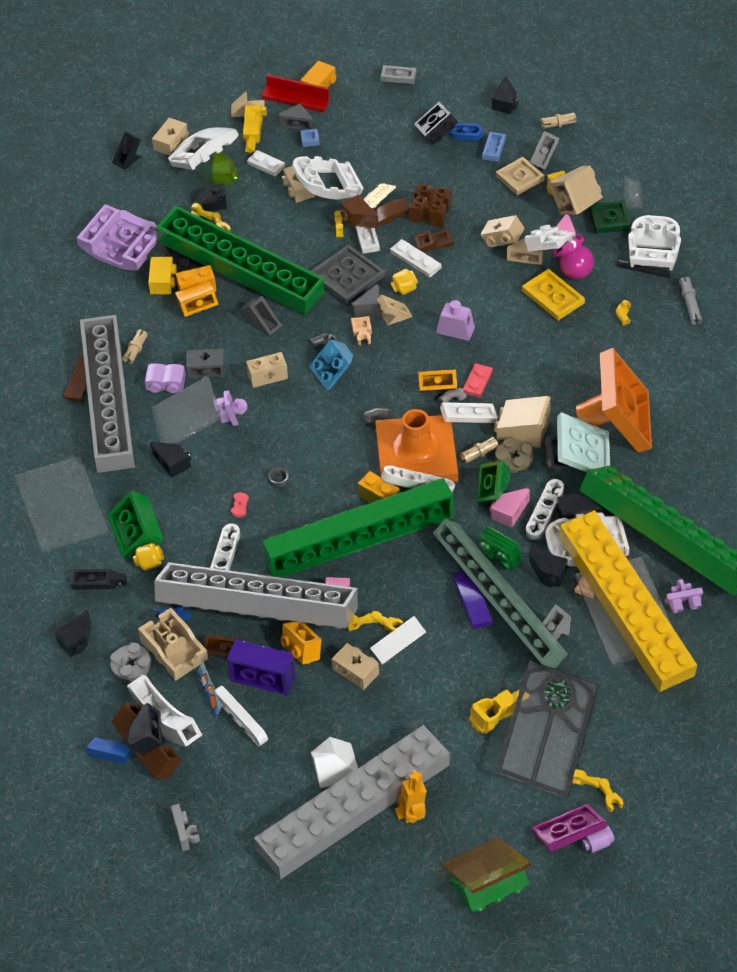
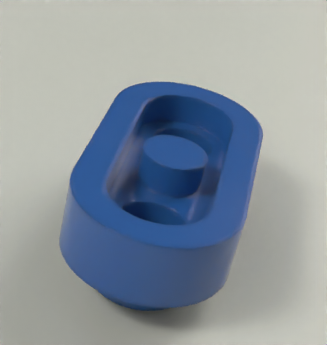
(466, 132)

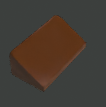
(219, 645)

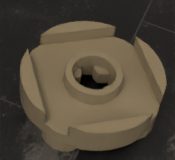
(518, 447)

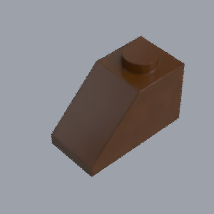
(359, 213)

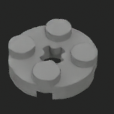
(130, 652)

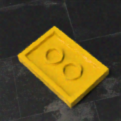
(553, 294)

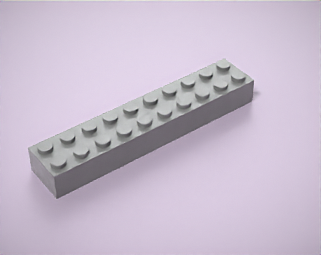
(107, 394)
(256, 595)
(349, 802)

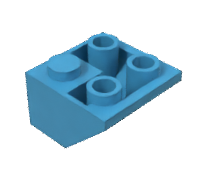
(331, 363)

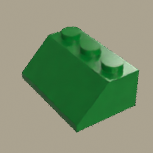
(134, 524)
(494, 893)

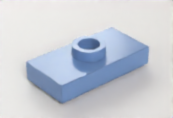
(494, 146)

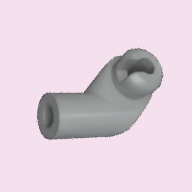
(449, 394)

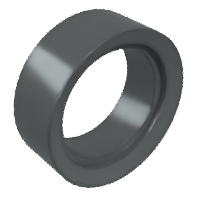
(278, 470)

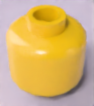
(404, 282)
(148, 556)

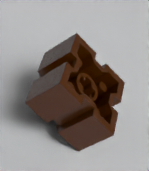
(430, 205)

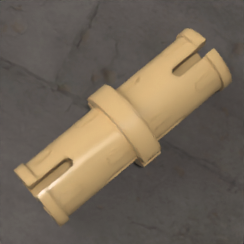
(558, 120)
(135, 346)
(479, 450)

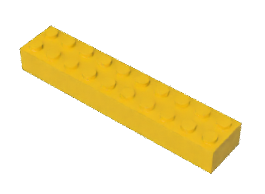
(627, 601)

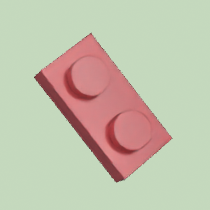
(477, 380)

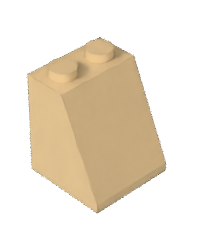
(575, 190)
(524, 420)

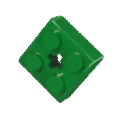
(500, 548)

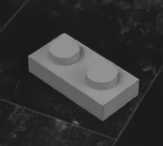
(398, 74)

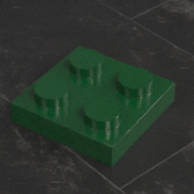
(610, 216)

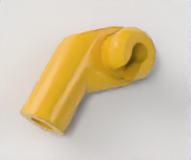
(621, 312)

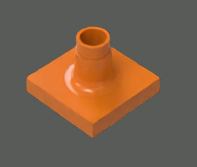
(622, 402)
(418, 444)

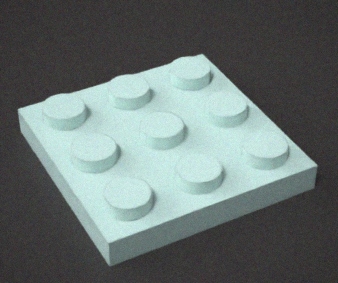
(582, 444)

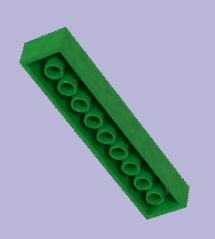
(240, 260)
(663, 525)
(358, 529)

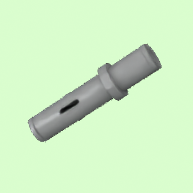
(688, 295)

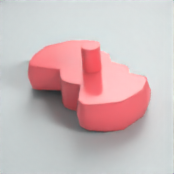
(240, 503)

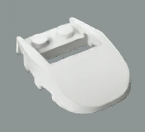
(214, 140)
(307, 173)
(655, 233)
(612, 523)

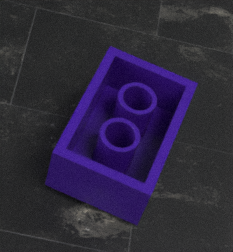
(261, 667)

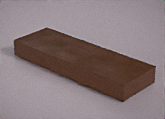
(77, 384)

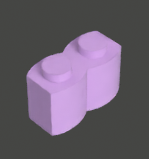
(165, 378)

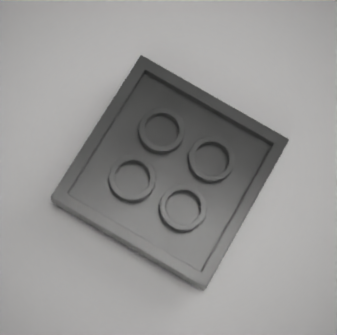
(348, 273)

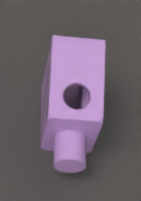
(456, 321)

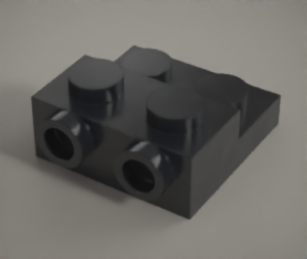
(436, 123)

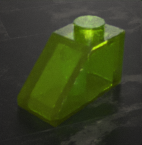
(223, 169)

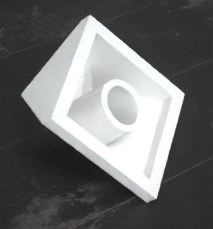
(333, 761)

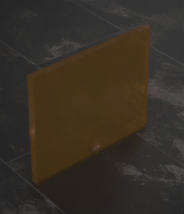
(486, 865)

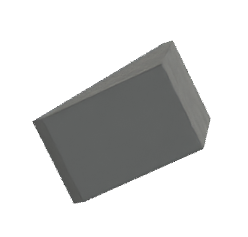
(296, 118)
(367, 304)

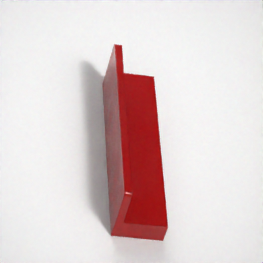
(295, 92)

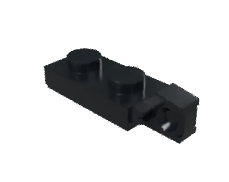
(97, 579)

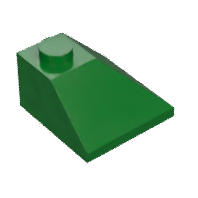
(492, 481)

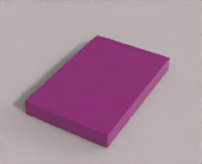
(569, 827)

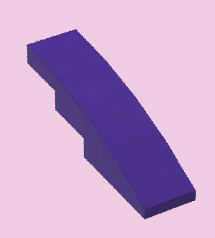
(472, 601)

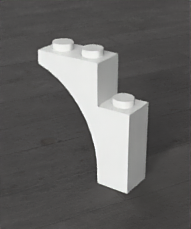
(174, 724)

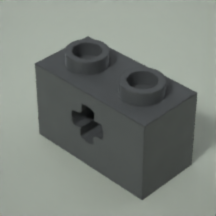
(205, 363)

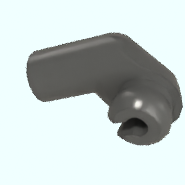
(322, 339)
(375, 412)

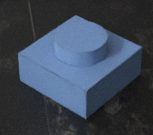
(310, 137)

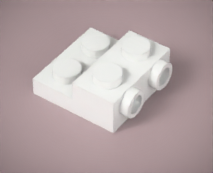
(548, 238)

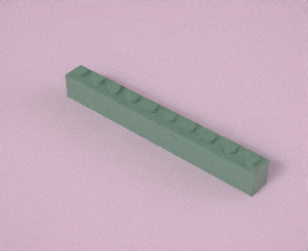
(500, 594)

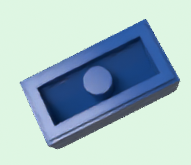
(109, 750)

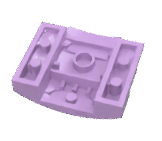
(118, 238)

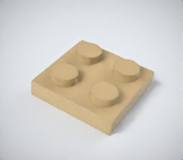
(520, 176)

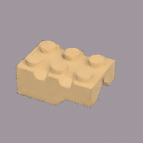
(173, 644)

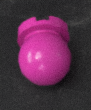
(575, 259)

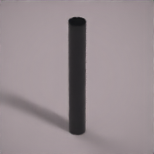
(645, 269)

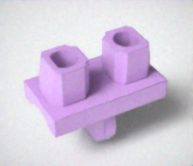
(229, 409)
(682, 594)

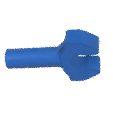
(178, 610)

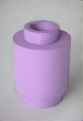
(598, 840)

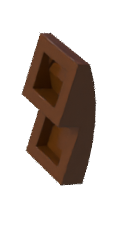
(390, 210)
(428, 241)

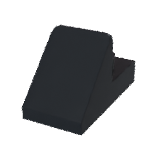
(126, 152)
(551, 460)

